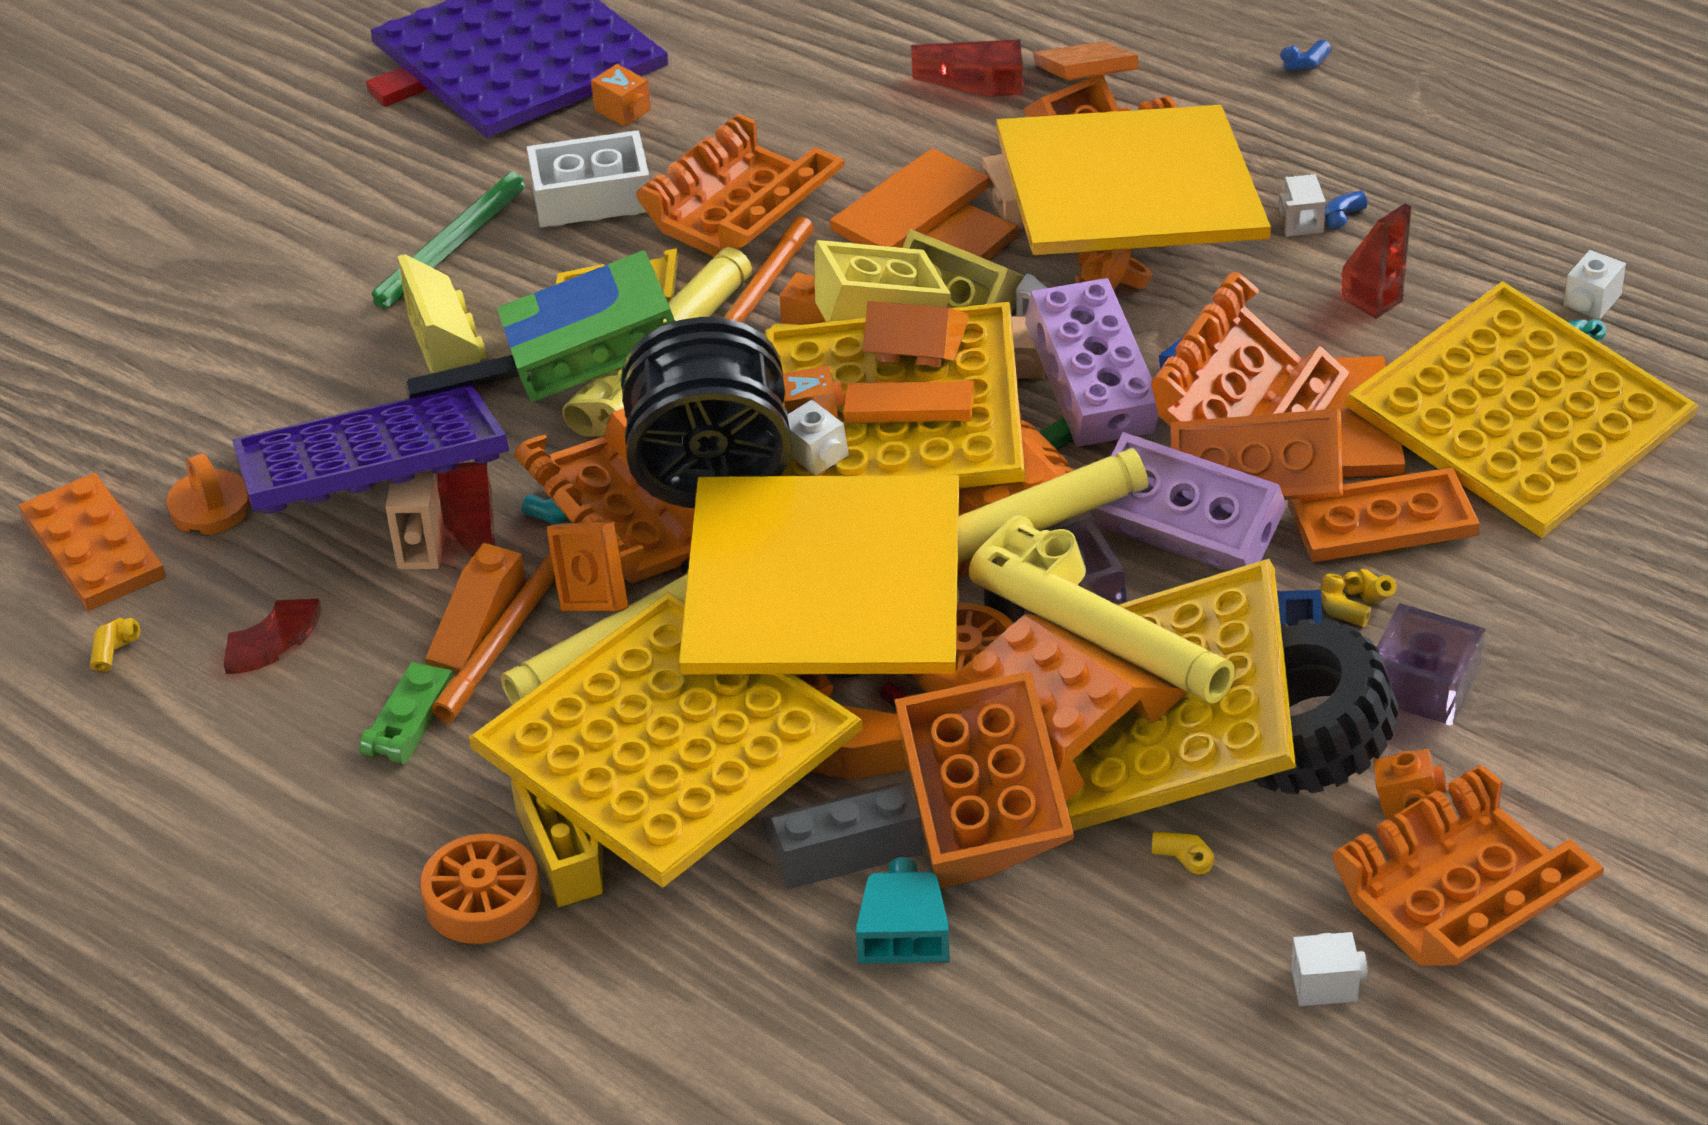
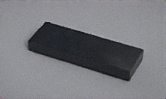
(474, 374)

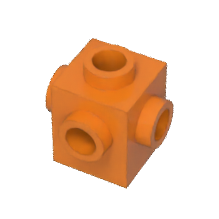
(1406, 779)

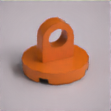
(1115, 266)
(207, 498)

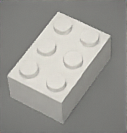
(587, 178)

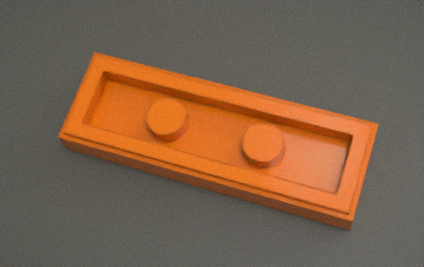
(909, 402)

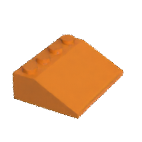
(983, 776)

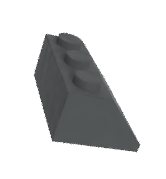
(844, 834)

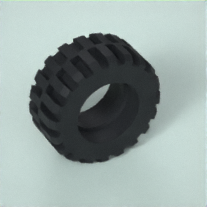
(1351, 723)

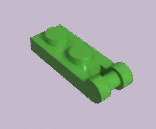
(406, 713)

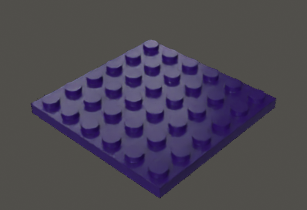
(514, 57)
(367, 448)

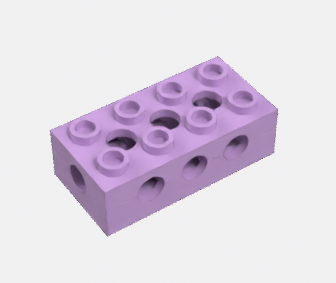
(1100, 383)
(1188, 507)

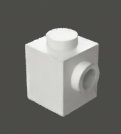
(1594, 284)
(816, 438)
(1327, 969)

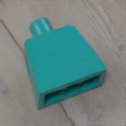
(902, 917)

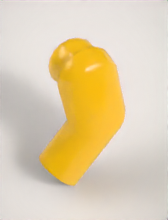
(1370, 587)
(1337, 604)
(110, 638)
(1187, 848)

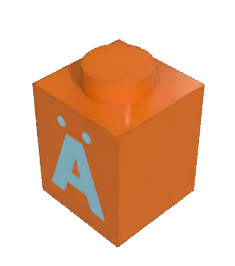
(620, 95)
(812, 385)

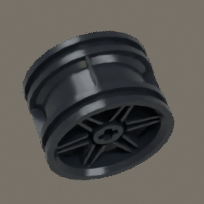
(703, 405)

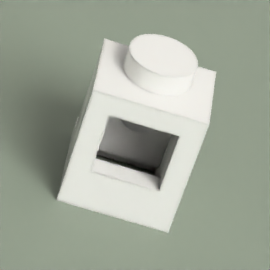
(1302, 205)

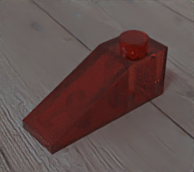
(972, 67)
(1377, 269)
(468, 505)

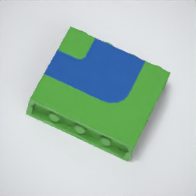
(583, 324)

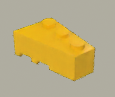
(565, 852)

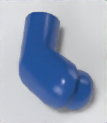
(1297, 61)
(1342, 205)

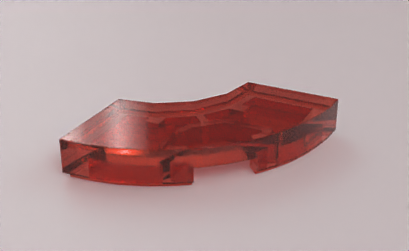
(261, 644)

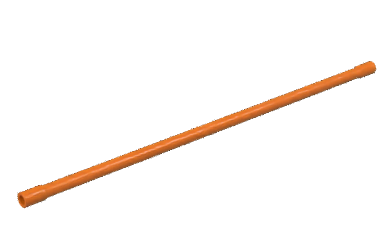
(462, 686)

